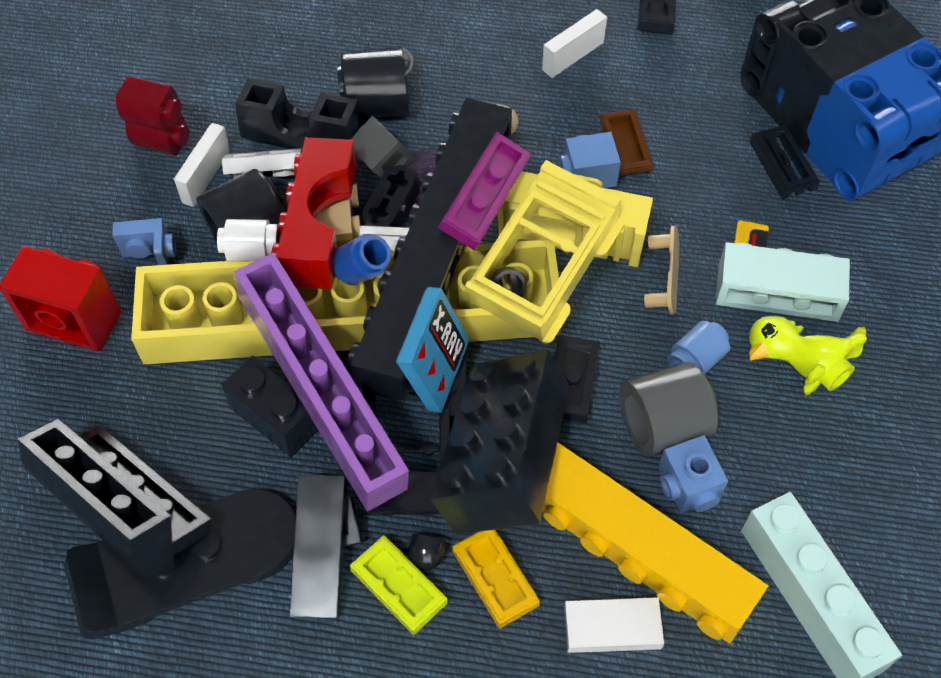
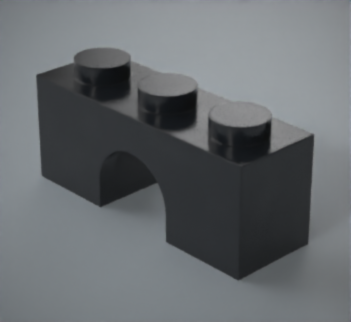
(270, 118)

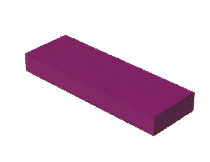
(484, 191)

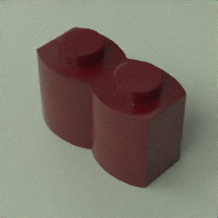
(152, 115)

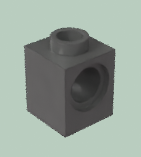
(380, 148)

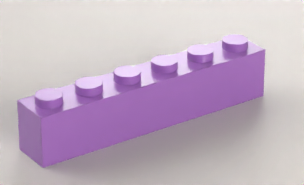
(322, 382)

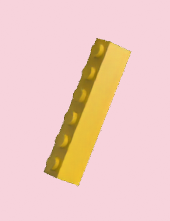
(650, 547)

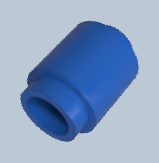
(361, 259)

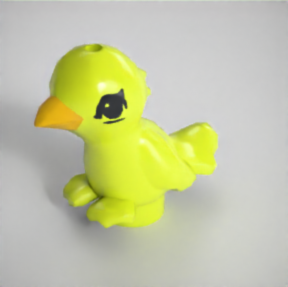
(814, 356)

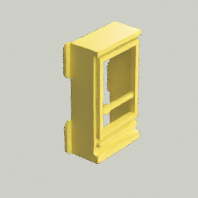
(574, 200)
(633, 210)

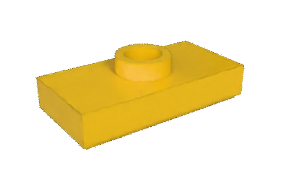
(495, 577)

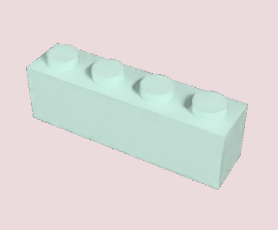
(819, 590)

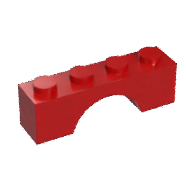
(322, 176)

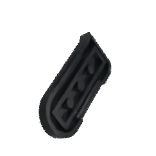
(247, 543)

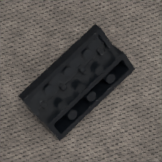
(114, 495)

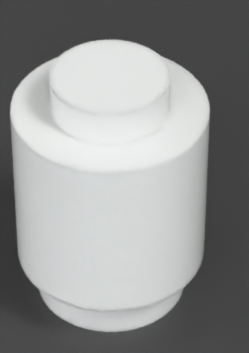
(247, 239)

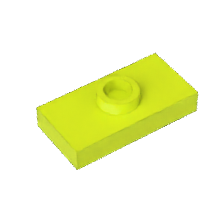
(398, 584)

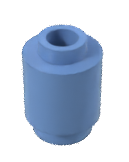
(702, 346)

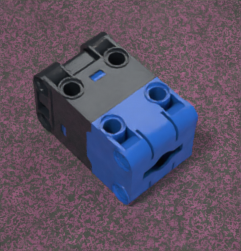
(849, 87)

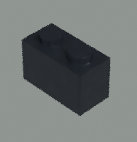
(269, 406)

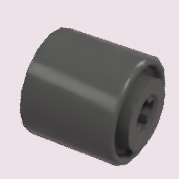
(668, 407)

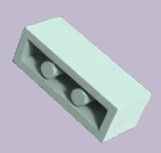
(783, 281)

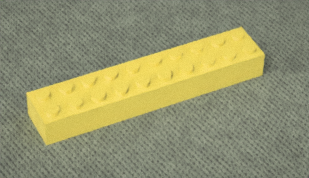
(198, 316)

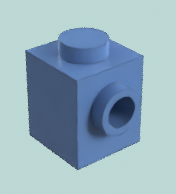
(592, 157)
(692, 475)

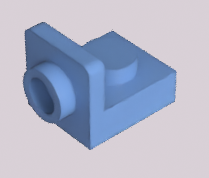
(145, 238)

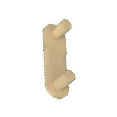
(669, 298)

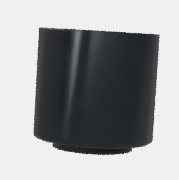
(375, 80)
(242, 197)

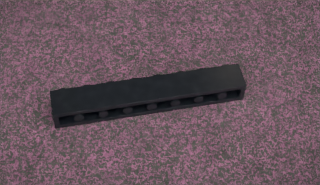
(427, 253)

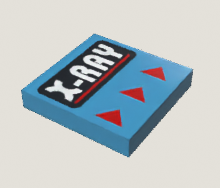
(433, 349)

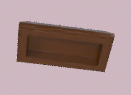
(629, 141)

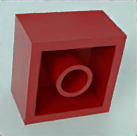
(61, 297)

